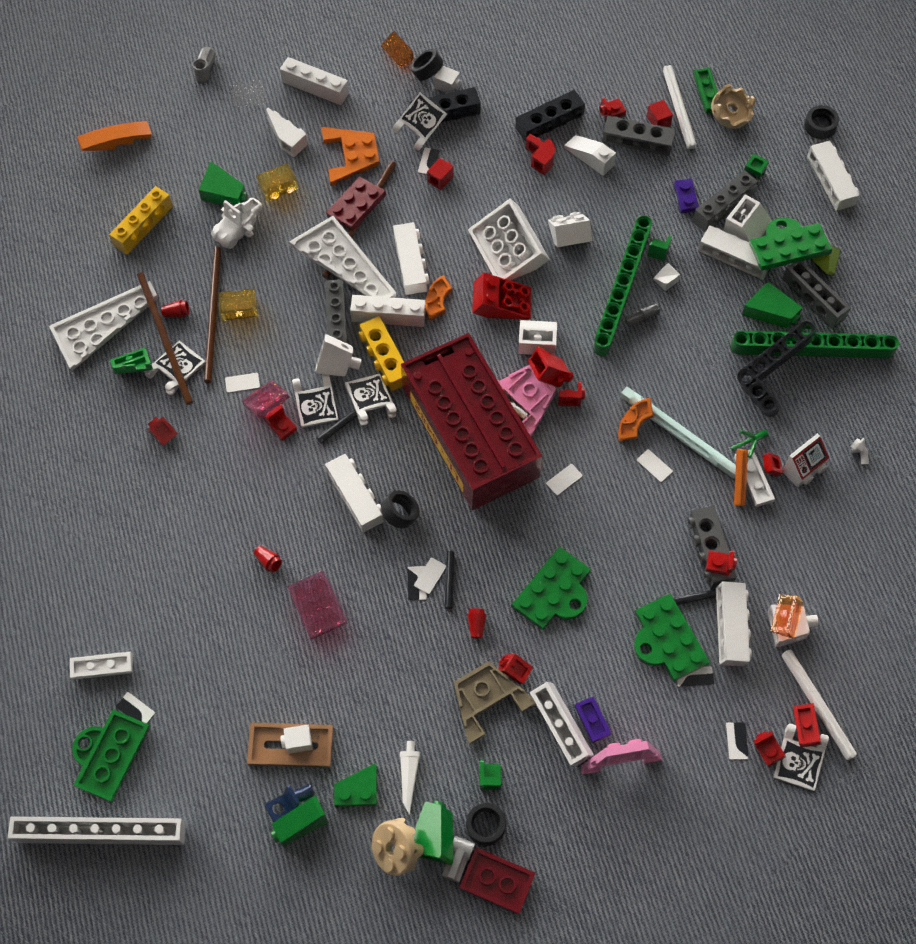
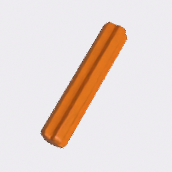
(741, 477)

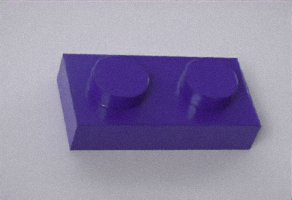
(686, 195)
(592, 719)

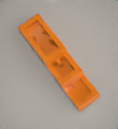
(114, 135)

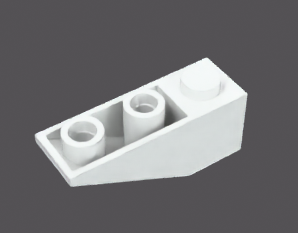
(289, 137)

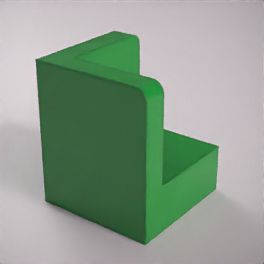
(756, 165)
(659, 249)
(490, 776)

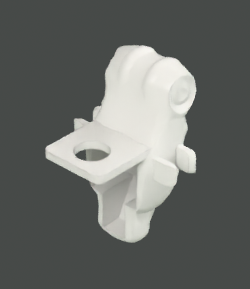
(236, 222)

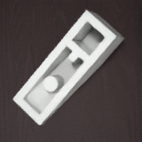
(592, 153)

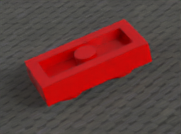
(807, 725)

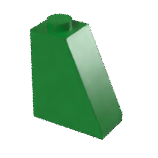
(220, 187)
(773, 307)
(299, 822)
(435, 832)

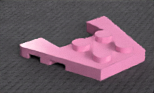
(529, 394)
(619, 753)

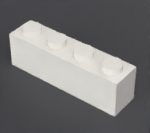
(314, 81)
(833, 175)
(731, 251)
(410, 259)
(391, 310)
(354, 493)
(733, 624)
(561, 724)

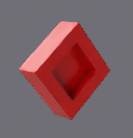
(772, 464)

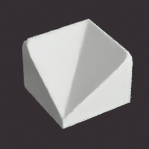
(667, 277)

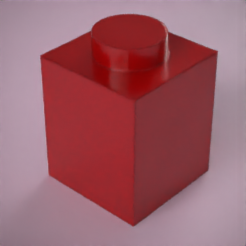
(659, 114)
(440, 173)

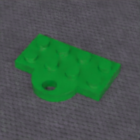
(789, 244)
(553, 590)
(668, 638)
(109, 754)

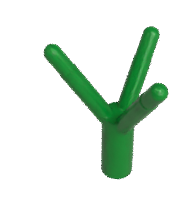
(753, 438)

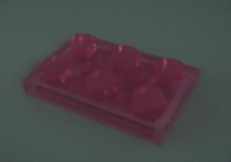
(317, 605)

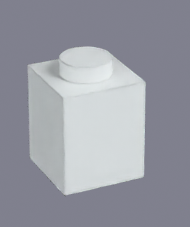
(447, 80)
(297, 739)

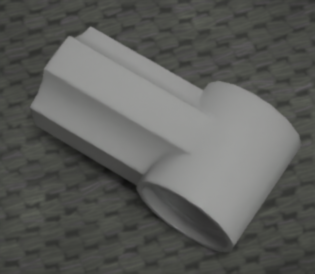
(203, 64)
(461, 854)

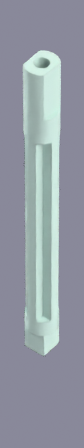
(684, 435)

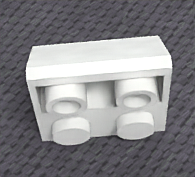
(747, 220)
(570, 229)
(537, 334)

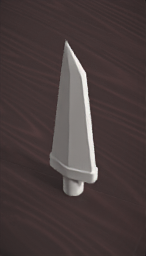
(409, 768)

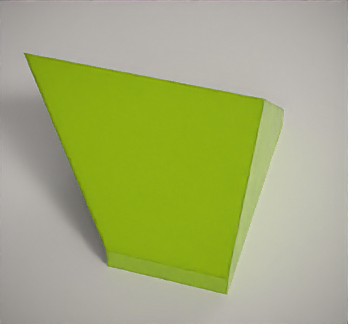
(828, 262)

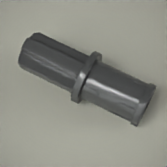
(642, 315)

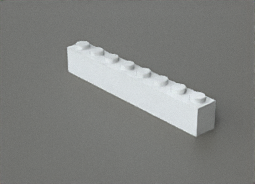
(97, 830)

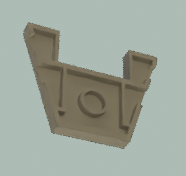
(481, 691)

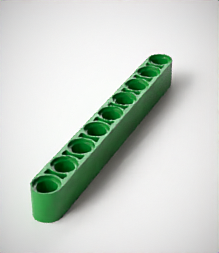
(640, 233)
(823, 341)

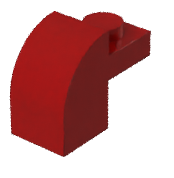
(543, 153)

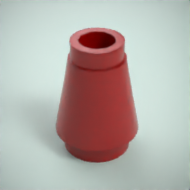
(176, 309)
(268, 559)
(476, 622)

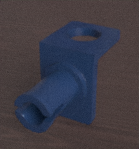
(289, 800)

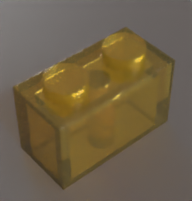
(277, 182)
(238, 304)

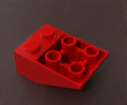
(500, 298)

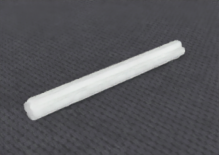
(679, 107)
(820, 706)

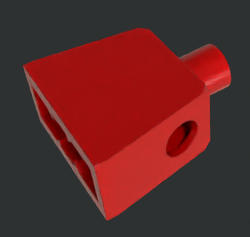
(549, 368)

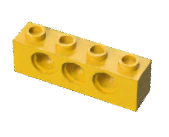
(141, 220)
(376, 330)

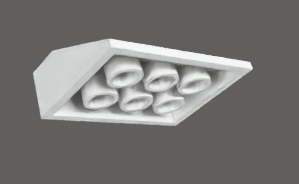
(508, 242)

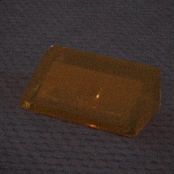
(398, 49)
(787, 615)

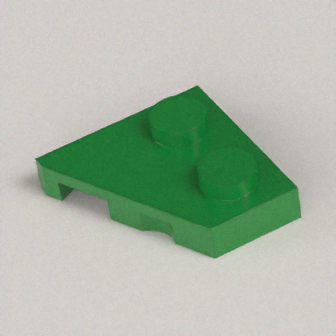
(132, 362)
(357, 789)

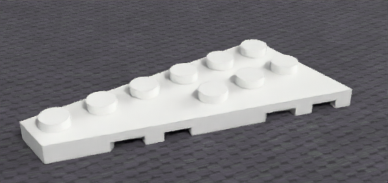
(338, 253)
(90, 329)

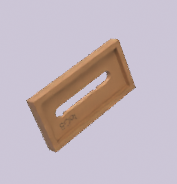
(272, 732)

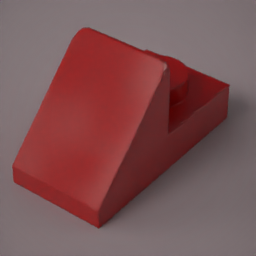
(280, 423)

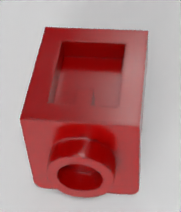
(613, 108)
(571, 398)
(161, 430)
(721, 562)
(515, 667)
(769, 748)

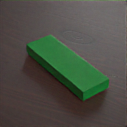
(706, 87)

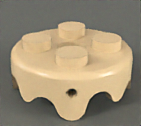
(737, 99)
(405, 851)

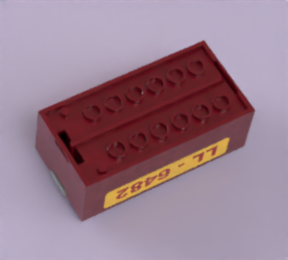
(471, 421)

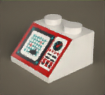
(807, 461)

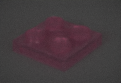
(265, 399)

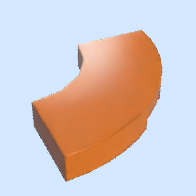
(435, 297)
(634, 419)

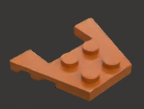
(358, 149)

